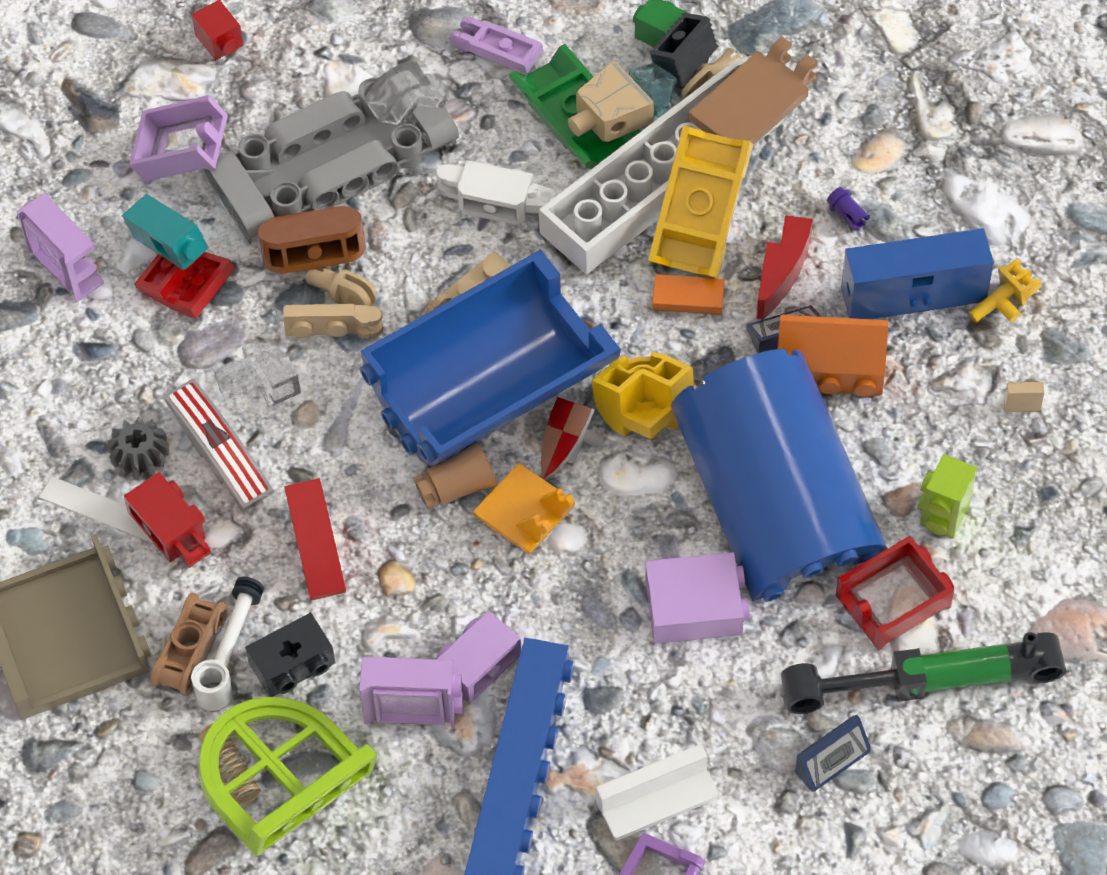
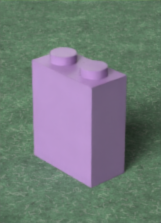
(695, 597)

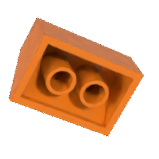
(840, 352)

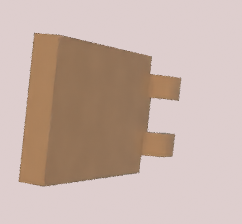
(755, 95)

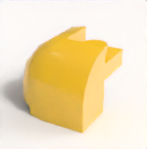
(640, 392)

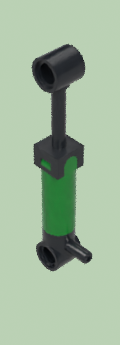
(914, 673)

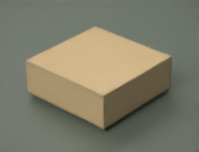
(1023, 397)

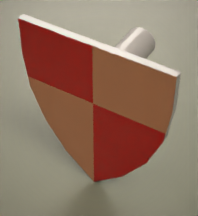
(565, 435)

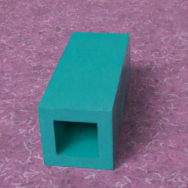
(165, 231)

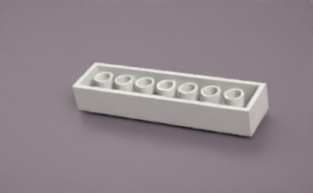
(623, 190)

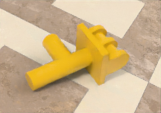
(1009, 287)

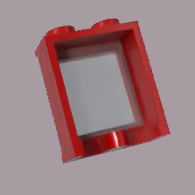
(894, 591)

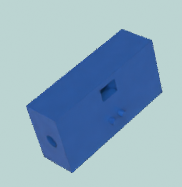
(916, 274)

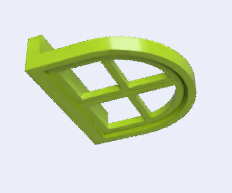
(305, 802)

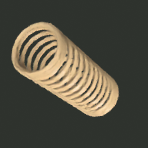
(244, 788)

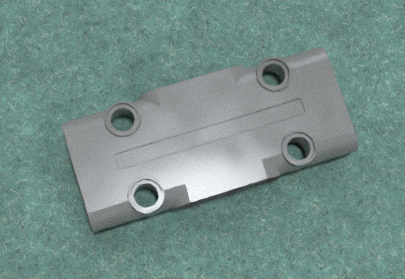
(322, 157)

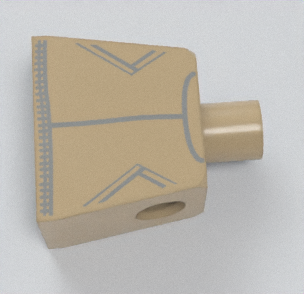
(611, 105)

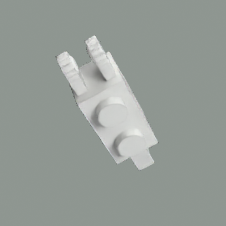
(492, 191)

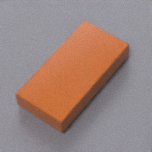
(688, 294)

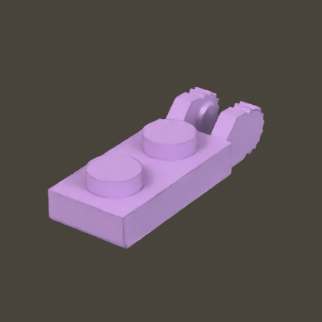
(497, 44)

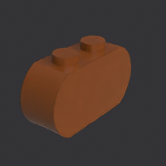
(311, 239)

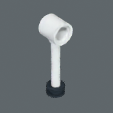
(246, 592)

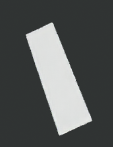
(91, 506)

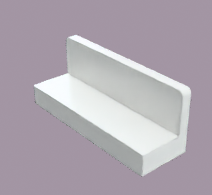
(656, 793)

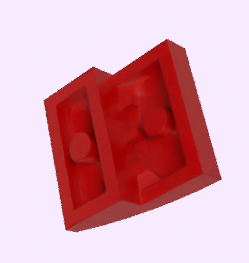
(187, 289)

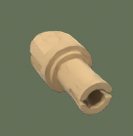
(707, 71)
(343, 286)

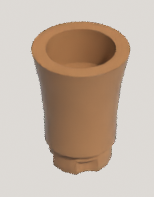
(455, 477)

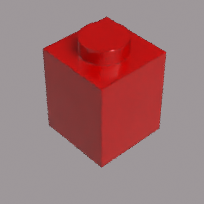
(217, 30)

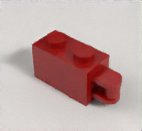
(168, 519)

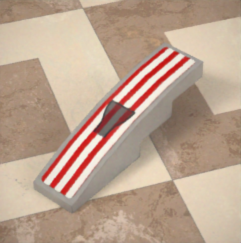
(218, 444)

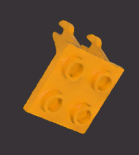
(524, 508)

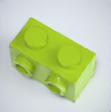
(946, 495)

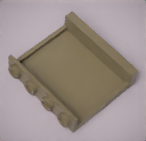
(67, 632)

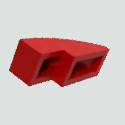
(783, 263)
(315, 539)

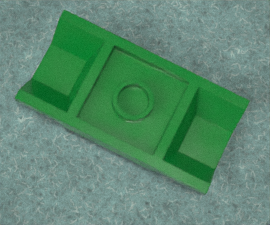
(552, 96)

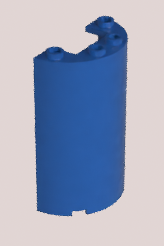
(483, 360)
(776, 471)

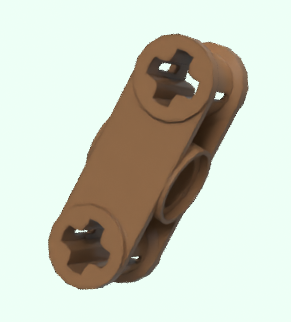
(197, 623)

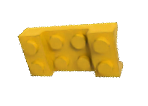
(700, 202)

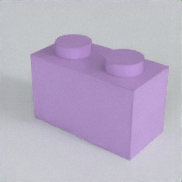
(482, 653)

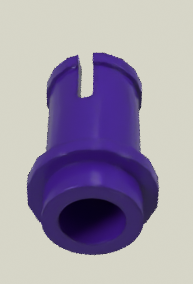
(842, 202)

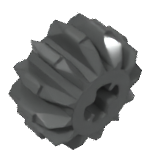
(138, 447)

